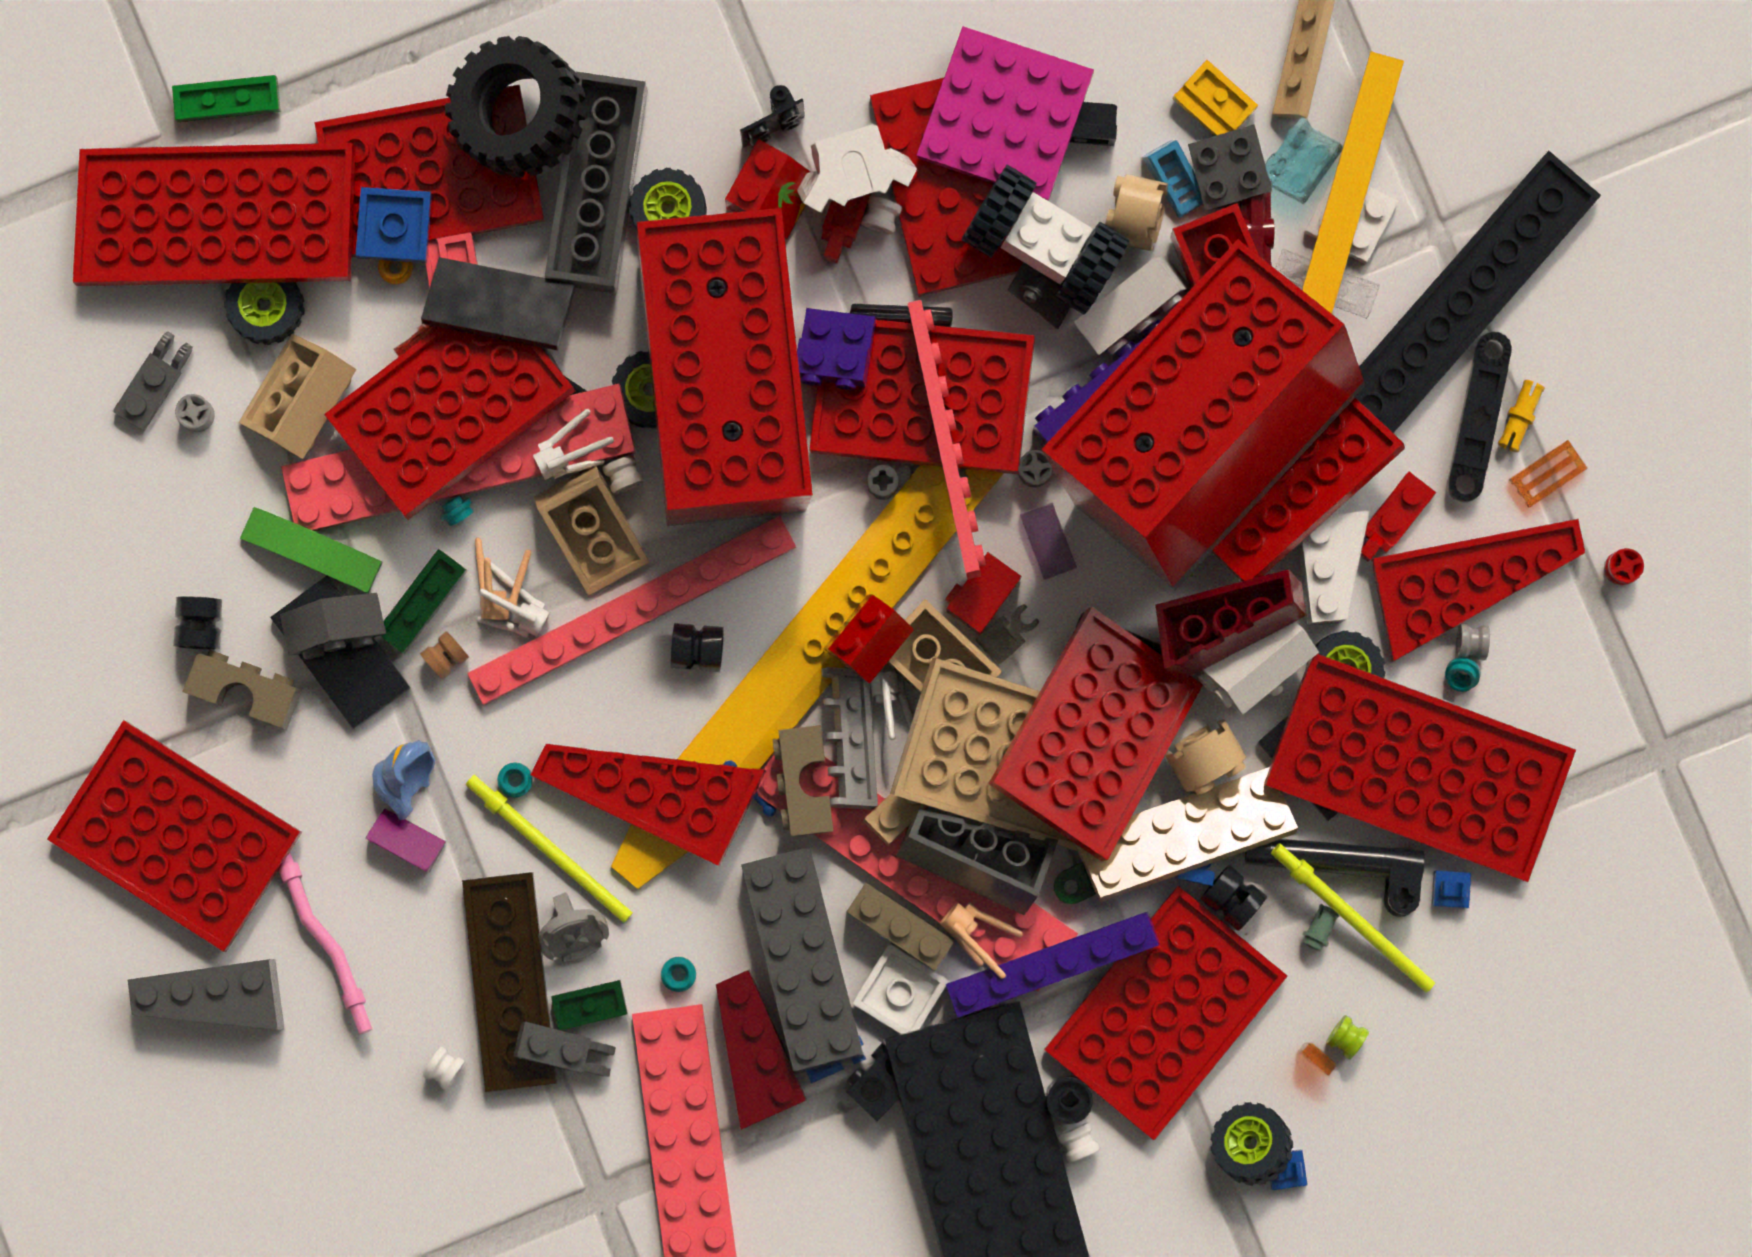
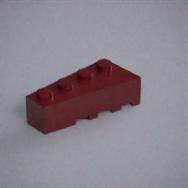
(1224, 620)
(756, 1056)

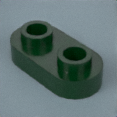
(1084, 886)

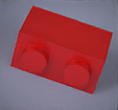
(982, 596)

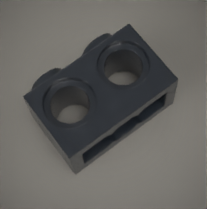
(877, 1073)

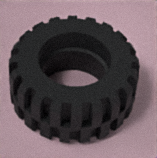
(486, 77)

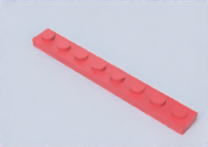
(950, 453)

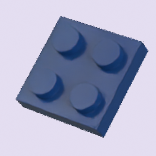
(393, 225)

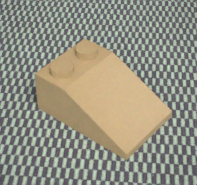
(591, 529)

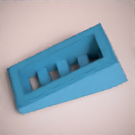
(1158, 172)

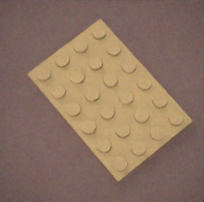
(959, 741)

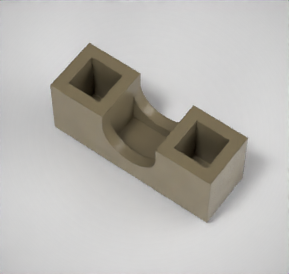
(272, 698)
(797, 750)
(900, 926)

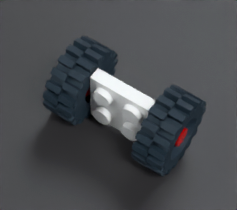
(1046, 239)

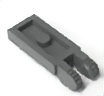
(152, 383)
(560, 1049)

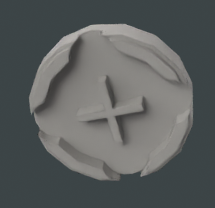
(573, 932)

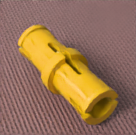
(1521, 415)

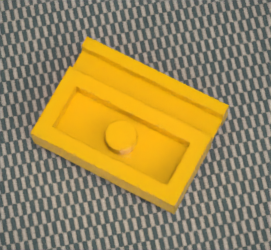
(1214, 100)

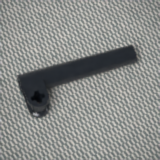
(1399, 867)

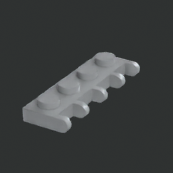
(853, 740)

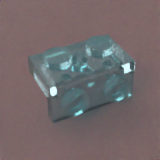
(1302, 161)

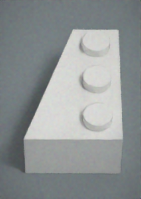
(1133, 305)
(1330, 566)

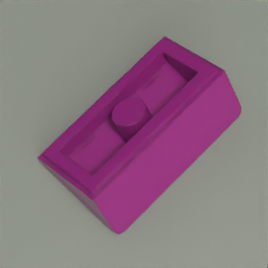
(406, 840)

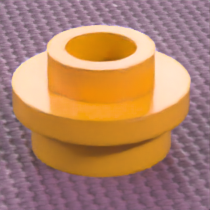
(395, 278)

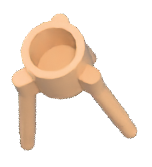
(489, 609)
(960, 925)

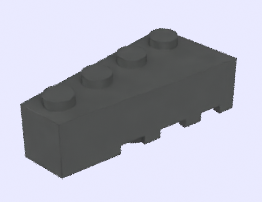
(979, 858)
(224, 995)

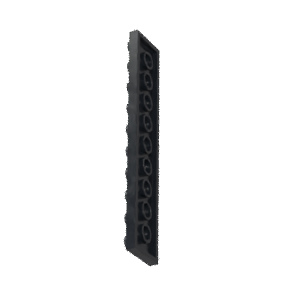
(1473, 289)

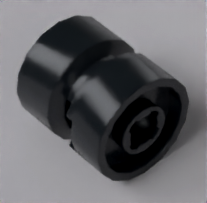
(197, 610)
(697, 647)
(1224, 888)
(1068, 1099)

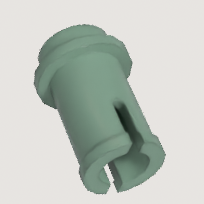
(1320, 928)

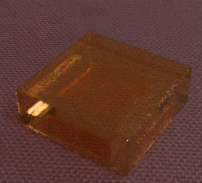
(1317, 1058)

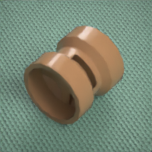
(438, 661)

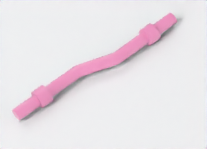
(352, 997)

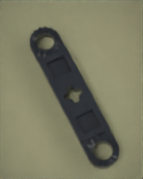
(1472, 441)

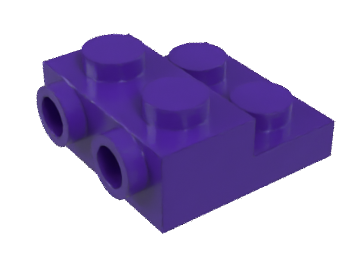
(835, 348)

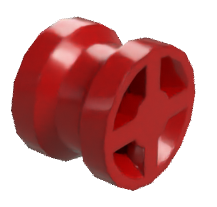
(1630, 563)

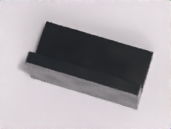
(1096, 124)

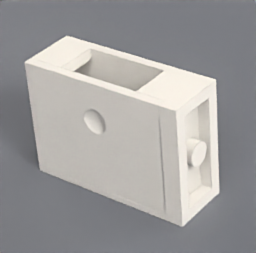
(1259, 668)

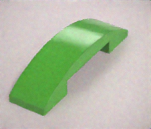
(311, 549)

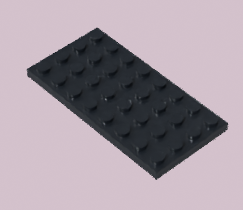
(985, 1138)

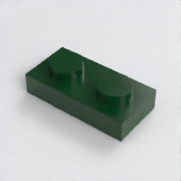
(589, 1005)

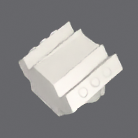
(853, 167)

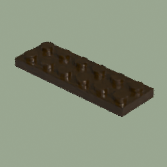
(506, 976)

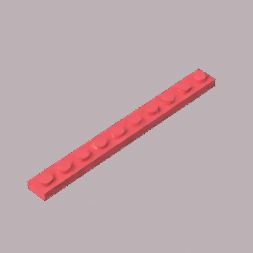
(631, 610)

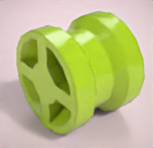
(1347, 1037)

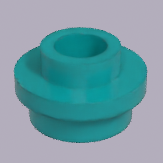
(456, 510)
(1460, 681)
(507, 771)
(687, 982)

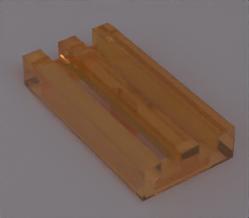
(1523, 490)

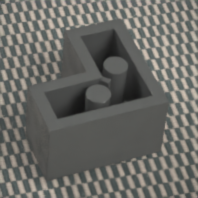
(332, 623)

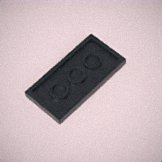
(498, 303)
(354, 678)

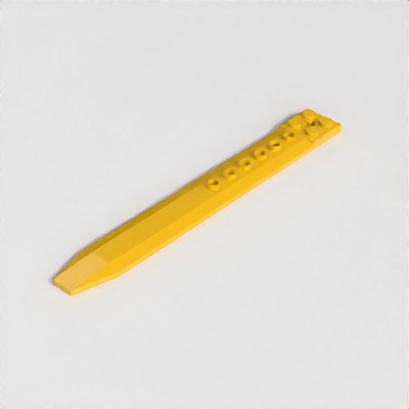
(789, 672)

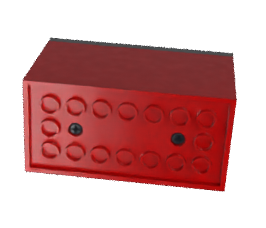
(724, 366)
(1206, 414)

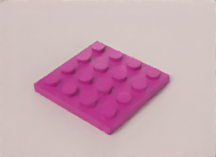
(1004, 109)

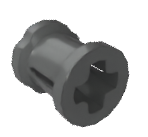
(873, 476)

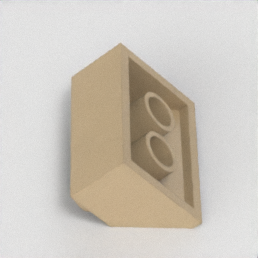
(297, 395)

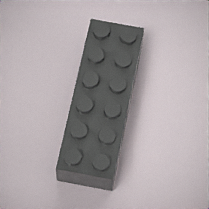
(597, 185)
(802, 960)

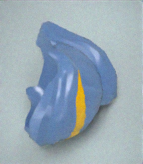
(403, 775)

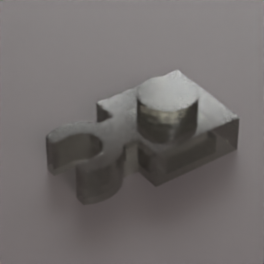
(1004, 636)

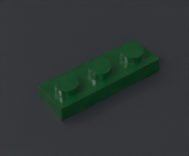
(422, 600)

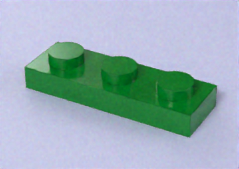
(226, 98)

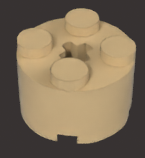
(1138, 210)
(1206, 757)

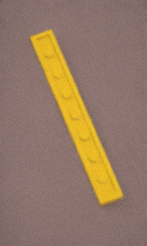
(1352, 179)

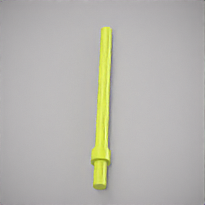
(497, 803)
(1303, 873)

